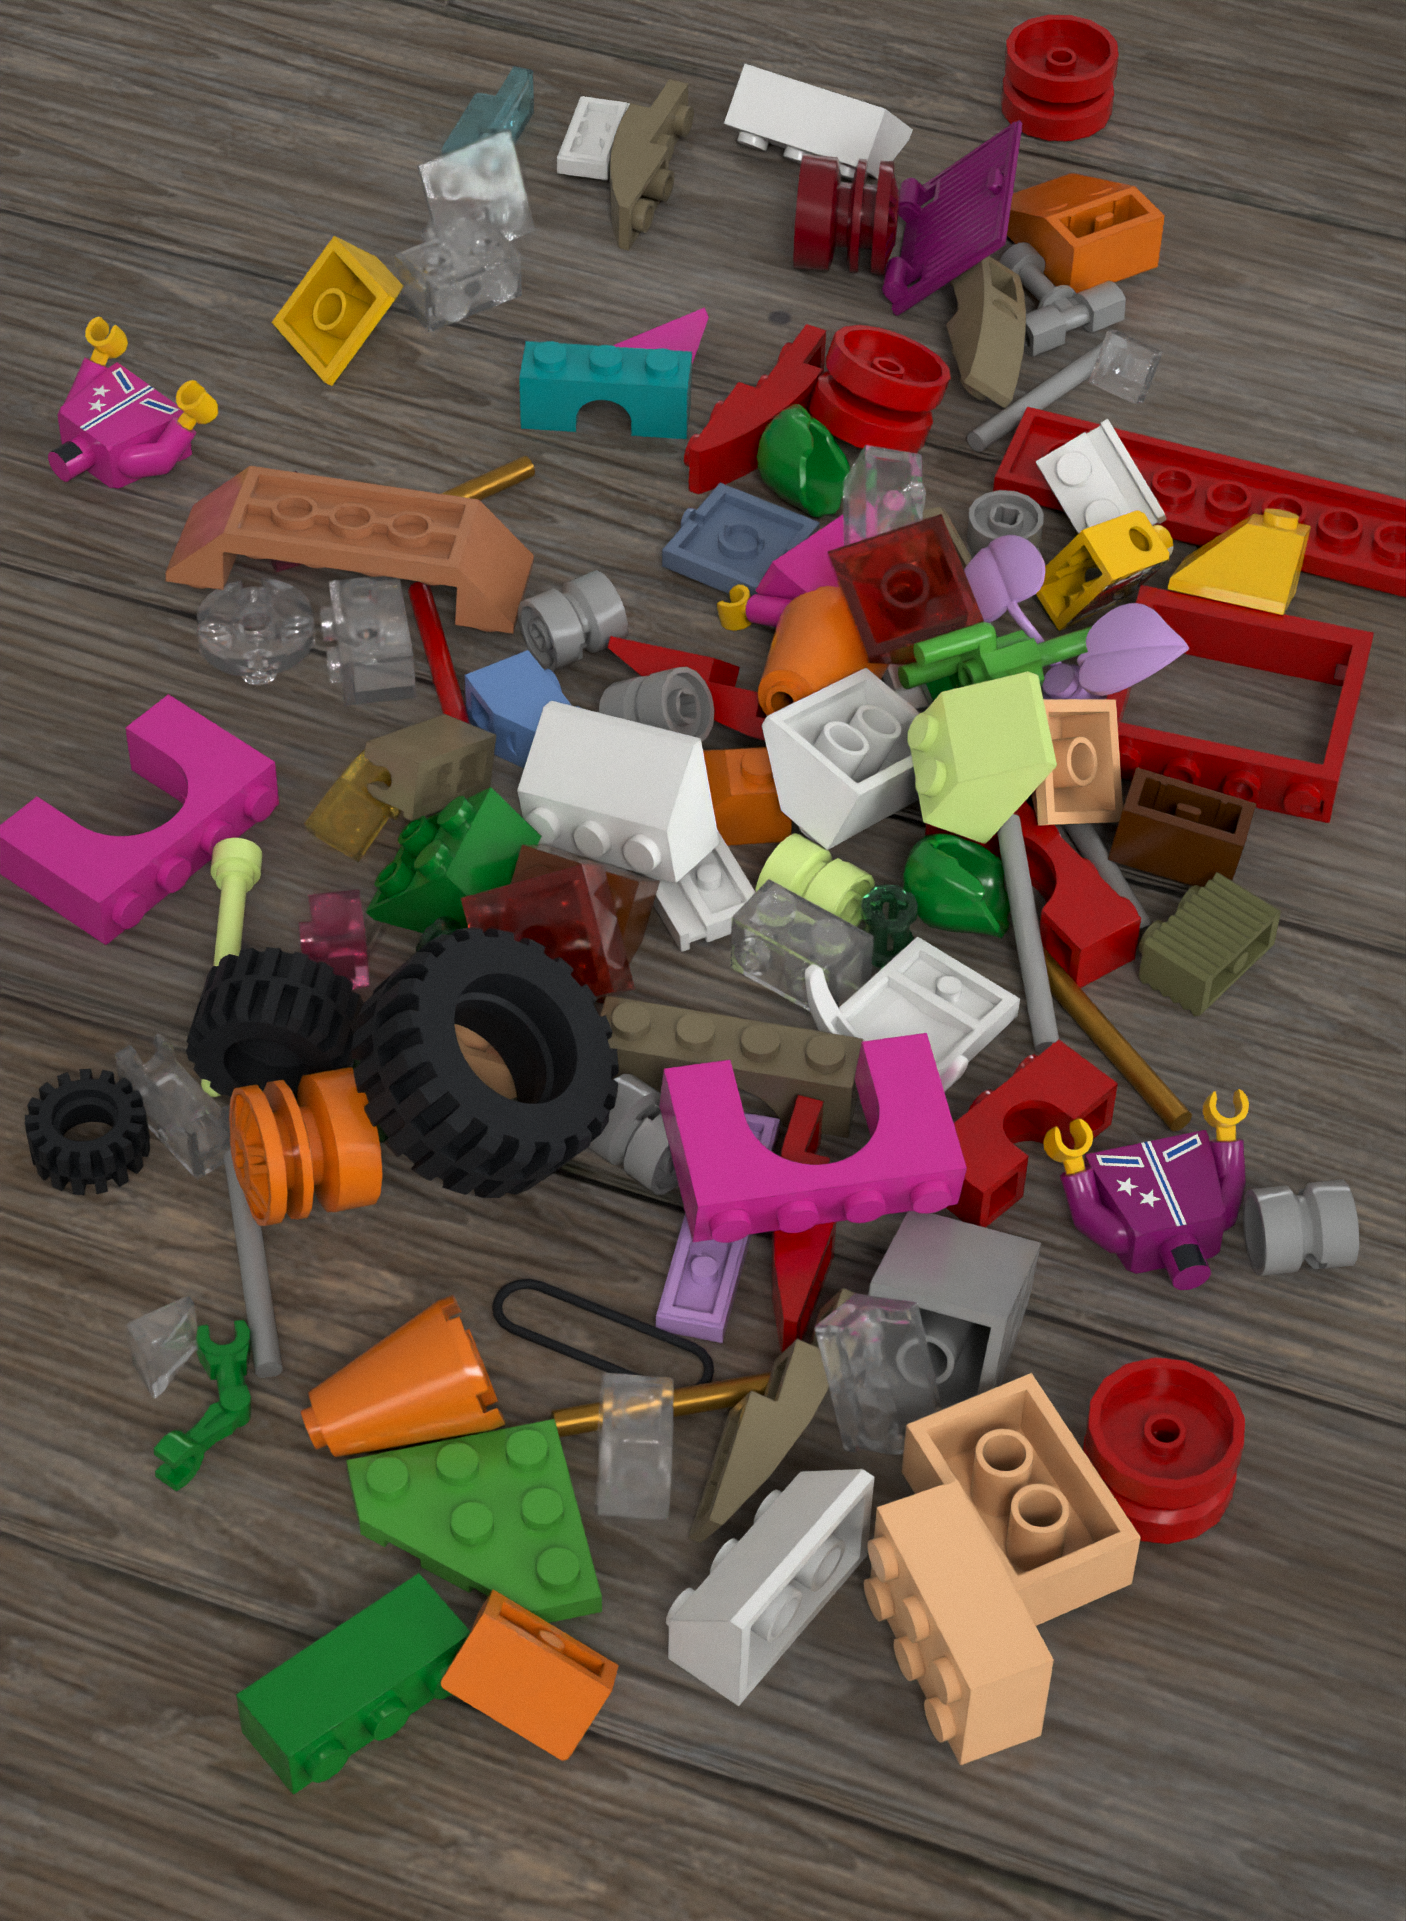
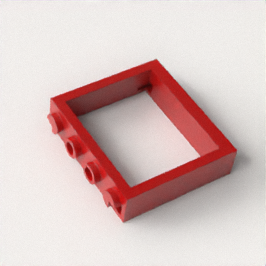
(1265, 643)

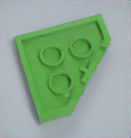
(485, 1516)

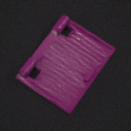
(960, 224)

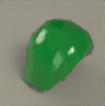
(802, 462)
(957, 885)

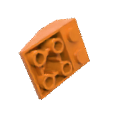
(1087, 229)

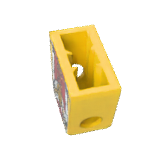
(1125, 552)

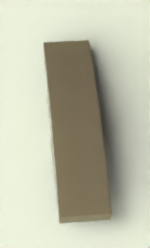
(764, 1429)

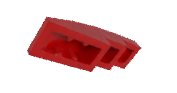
(732, 705)
(803, 1257)

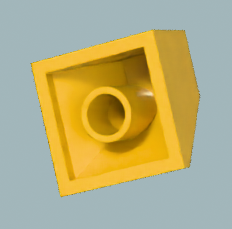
(337, 307)
(1248, 564)

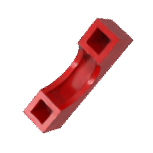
(1084, 919)

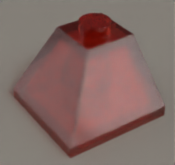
(904, 589)

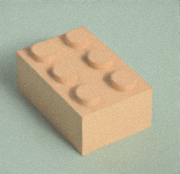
(1031, 1492)
(958, 1623)

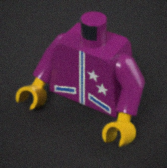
(1160, 1197)

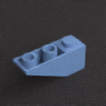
(510, 701)

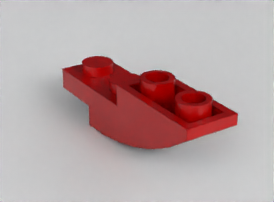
(732, 437)

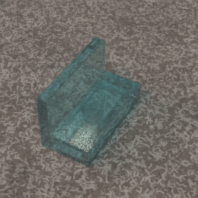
(492, 114)

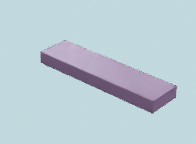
(707, 1272)

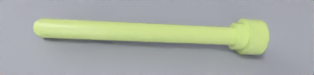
(235, 869)

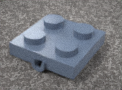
(734, 539)

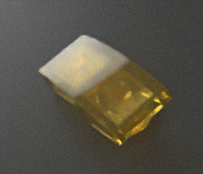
(348, 813)

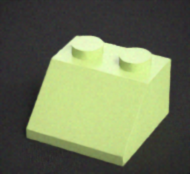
(981, 754)

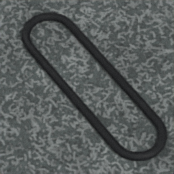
(597, 1309)

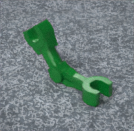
(228, 1366)

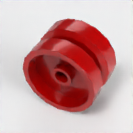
(1059, 77)
(879, 389)
(1166, 1446)

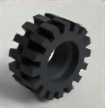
(95, 1159)

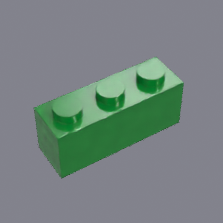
(352, 1685)

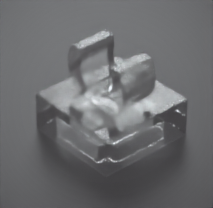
(1125, 367)

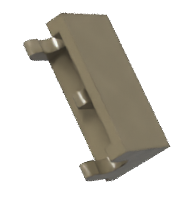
(431, 764)

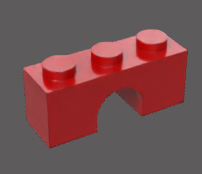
(1039, 1096)

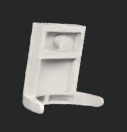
(917, 995)

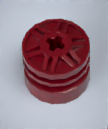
(844, 214)

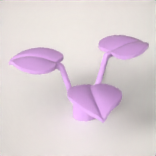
(1121, 645)

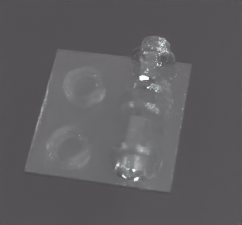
(476, 185)

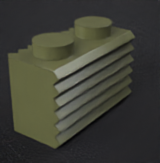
(1207, 943)

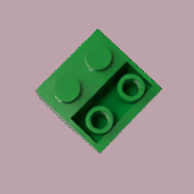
(450, 857)

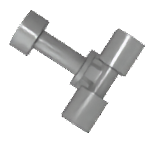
(1060, 306)

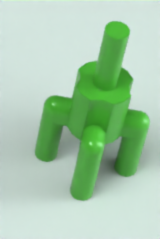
(982, 657)

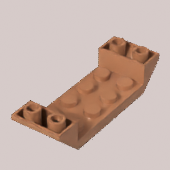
(360, 531)

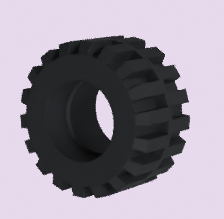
(271, 1021)

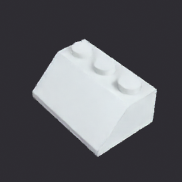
(813, 122)
(842, 757)
(618, 792)
(772, 1580)

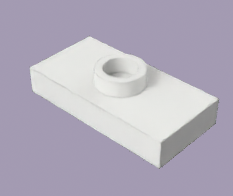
(591, 138)

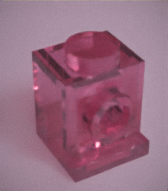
(337, 935)

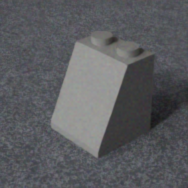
(969, 1296)

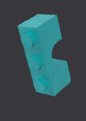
(645, 382)

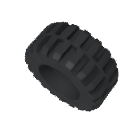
(434, 1100)

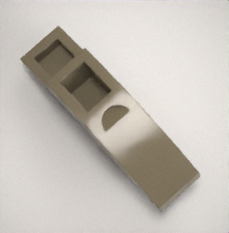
(642, 159)
(988, 330)

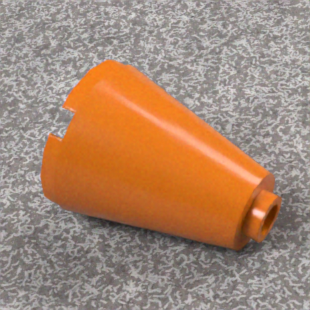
(811, 649)
(406, 1389)

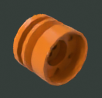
(304, 1146)

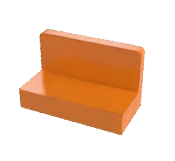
(530, 1676)

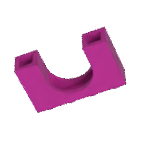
(114, 880)
(742, 1188)

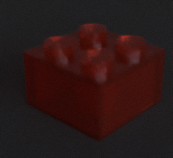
(569, 916)

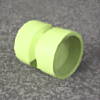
(812, 874)

